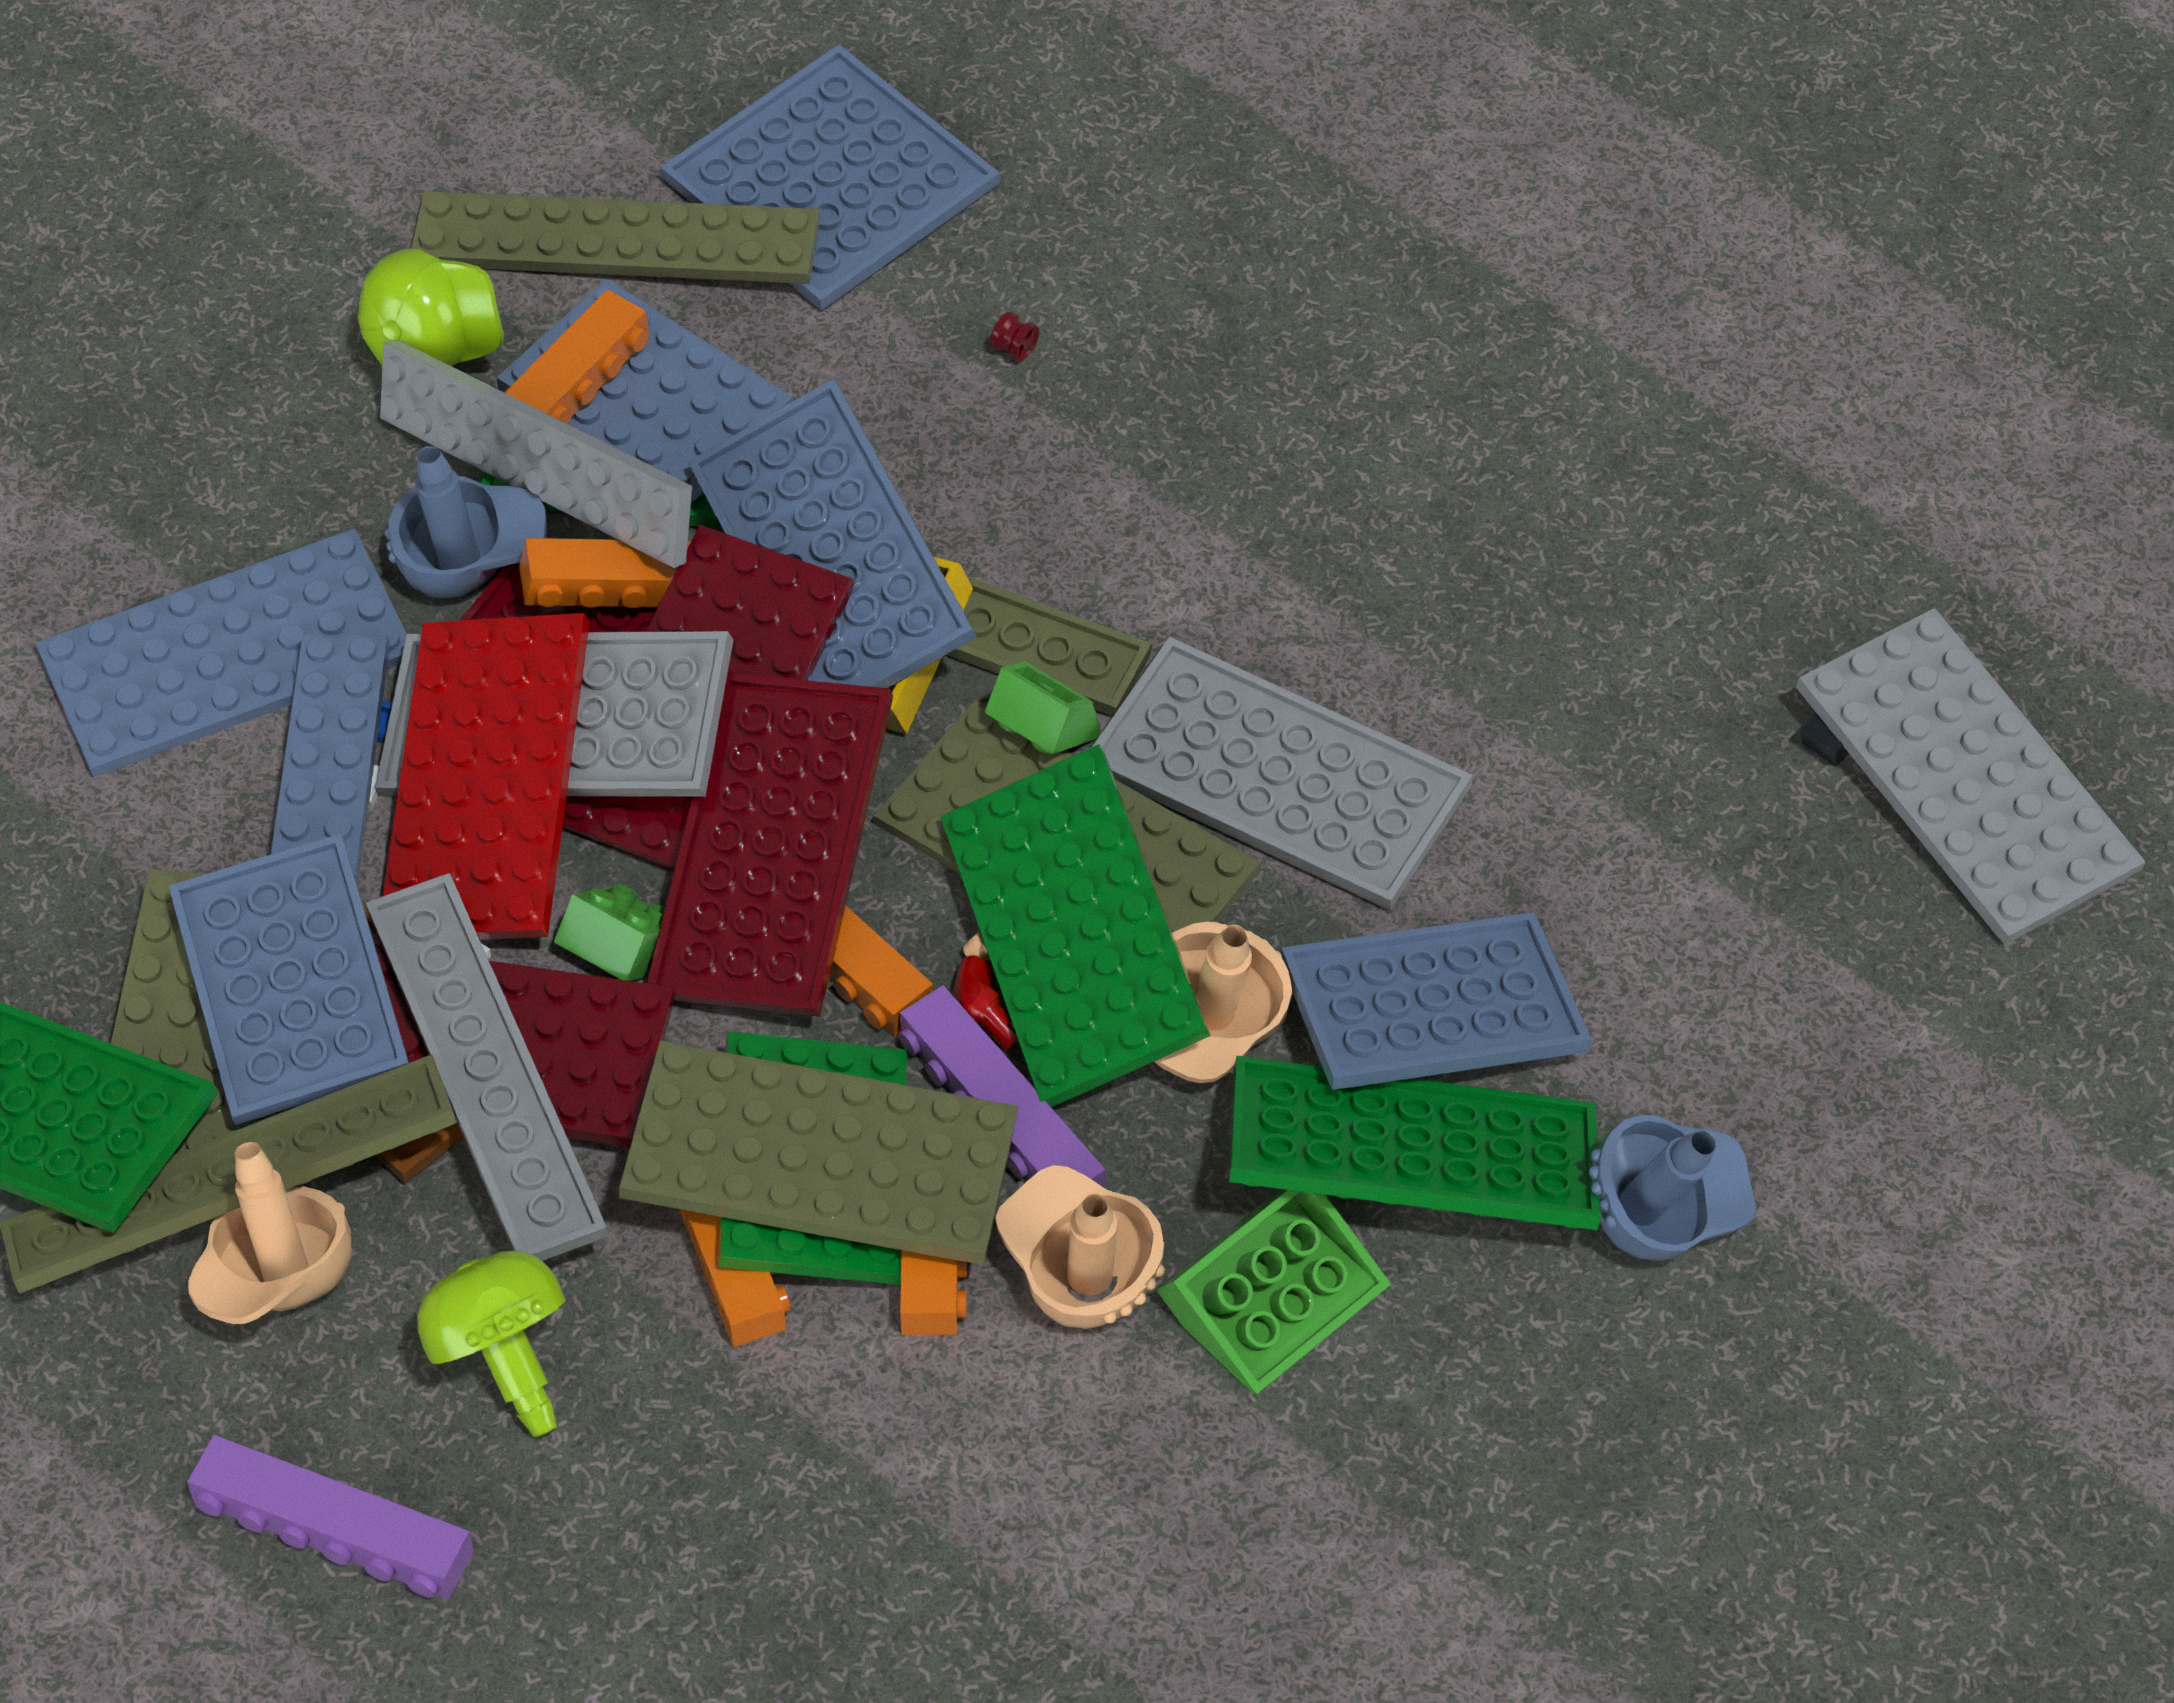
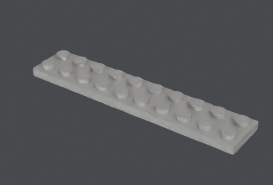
(536, 453)
(486, 1070)

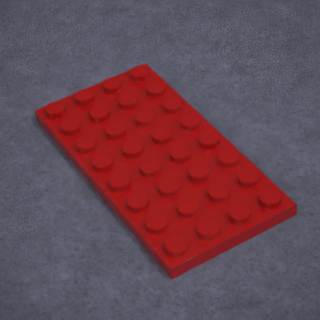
(490, 766)

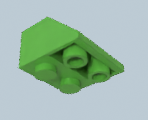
(1041, 709)
(612, 930)

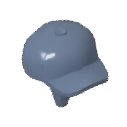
(463, 524)
(1669, 1186)

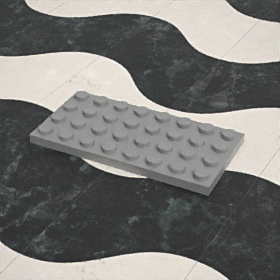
(641, 717)
(1281, 772)
(1970, 775)

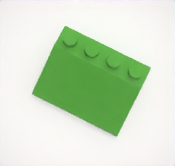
(1274, 1286)

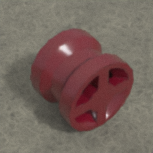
(1014, 336)

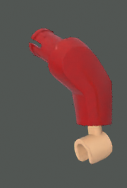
(977, 996)

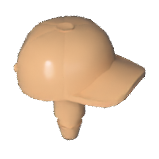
(1240, 992)
(1080, 1237)
(272, 1249)

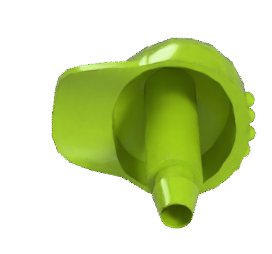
(431, 306)
(486, 1309)

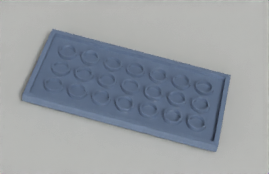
(821, 495)
(212, 651)

